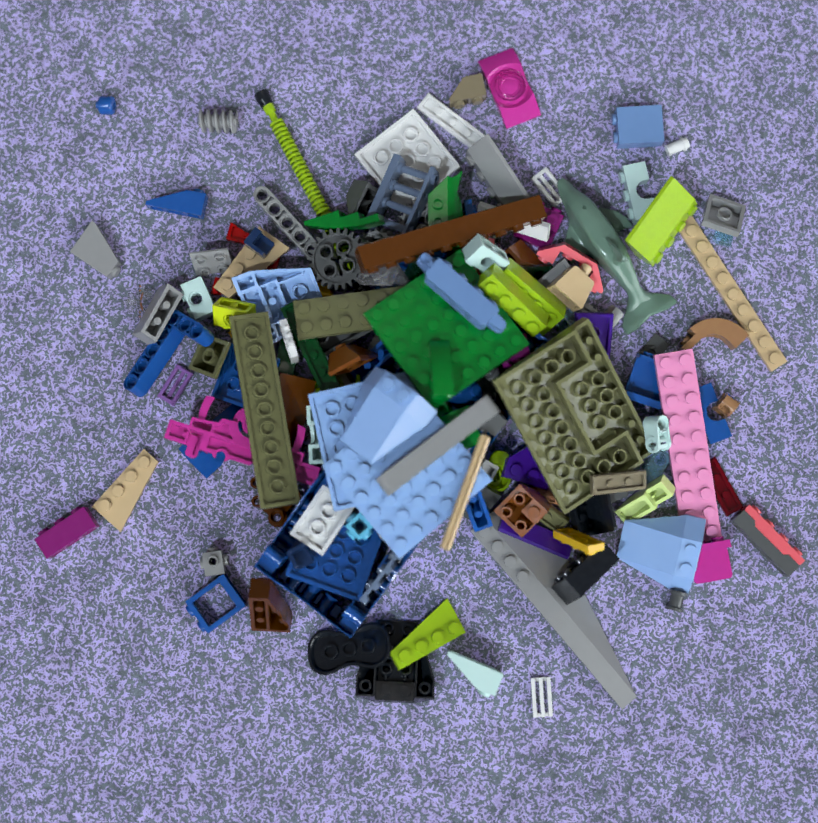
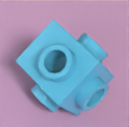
(353, 532)

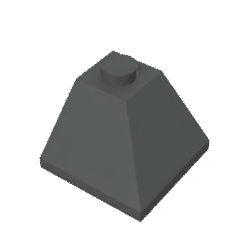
(360, 197)

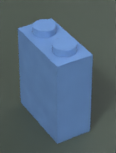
(638, 126)

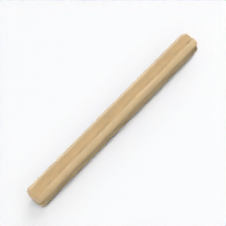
(465, 492)

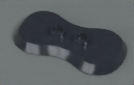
(335, 650)

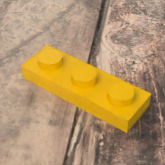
(578, 540)

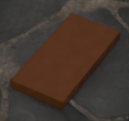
(295, 399)

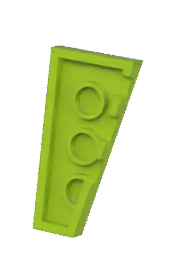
(432, 633)

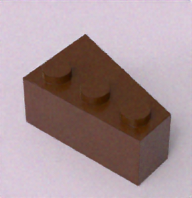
(268, 607)

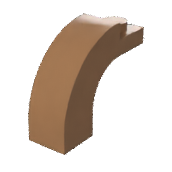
(720, 328)

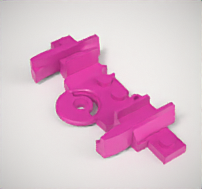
(226, 438)

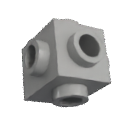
(221, 562)

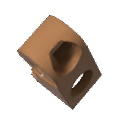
(725, 405)

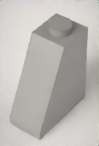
(97, 252)

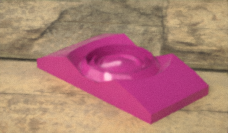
(509, 88)

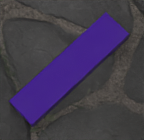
(539, 538)

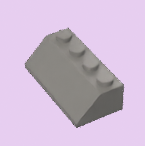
(495, 172)

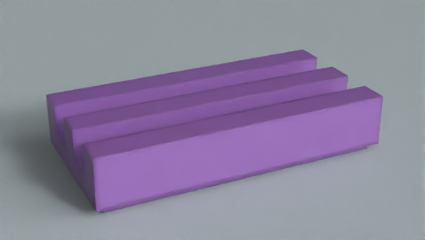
(181, 389)

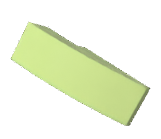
(646, 500)

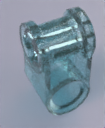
(655, 469)

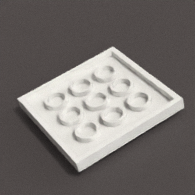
(416, 145)

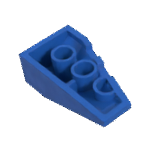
(205, 462)

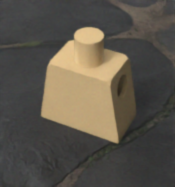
(573, 286)

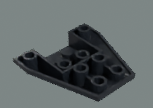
(387, 683)

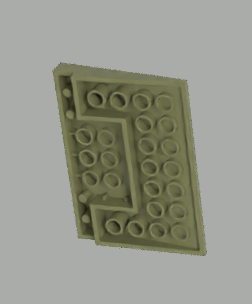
(573, 413)

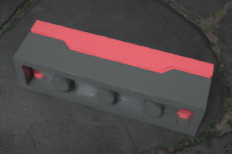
(767, 540)

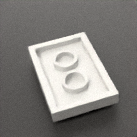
(320, 522)

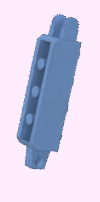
(460, 294)

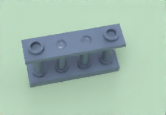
(390, 183)

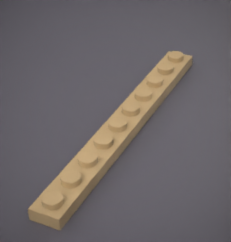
(732, 295)

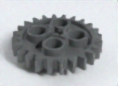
(322, 264)

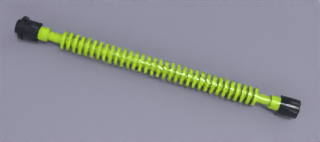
(300, 168)

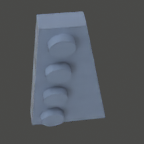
(384, 571)

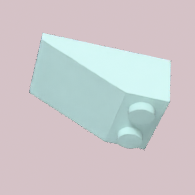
(482, 676)

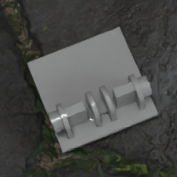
(211, 261)

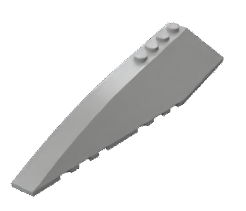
(575, 623)

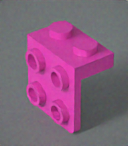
(713, 561)

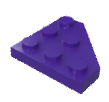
(523, 468)

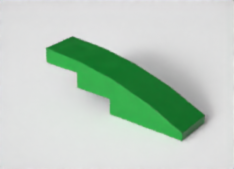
(339, 220)

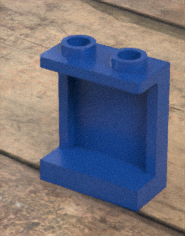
(642, 381)

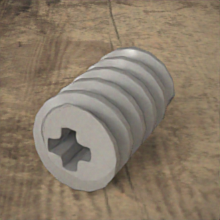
(222, 121)

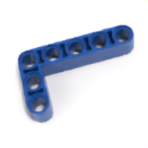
(158, 354)

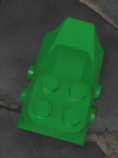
(445, 203)

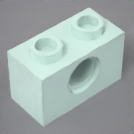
(483, 254)
(195, 288)

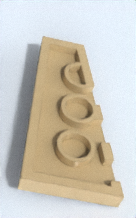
(246, 261)

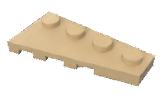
(121, 497)

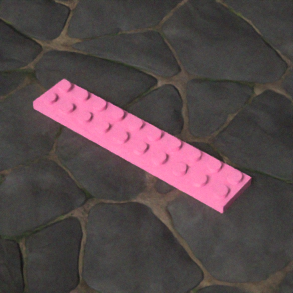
(689, 446)

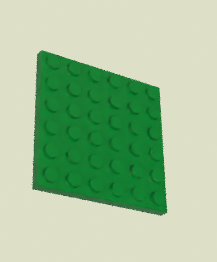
(420, 315)

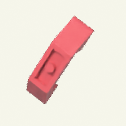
(550, 253)

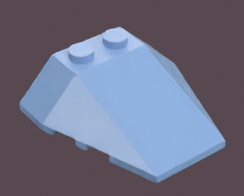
(274, 289)
(384, 416)
(664, 548)

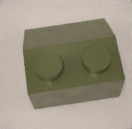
(210, 359)

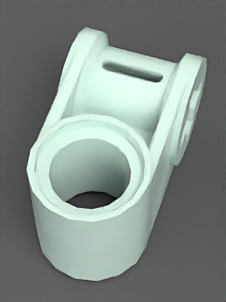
(656, 431)

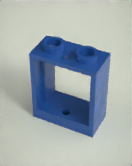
(231, 591)

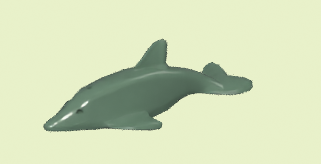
(596, 234)

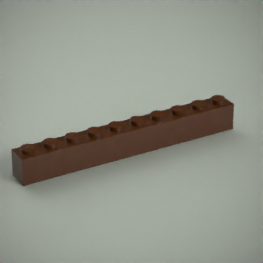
(449, 234)

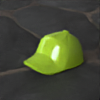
(500, 484)

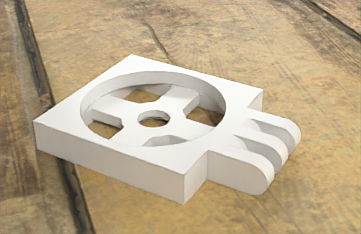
(288, 340)

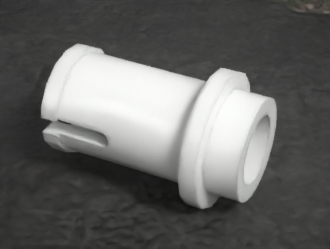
(677, 146)

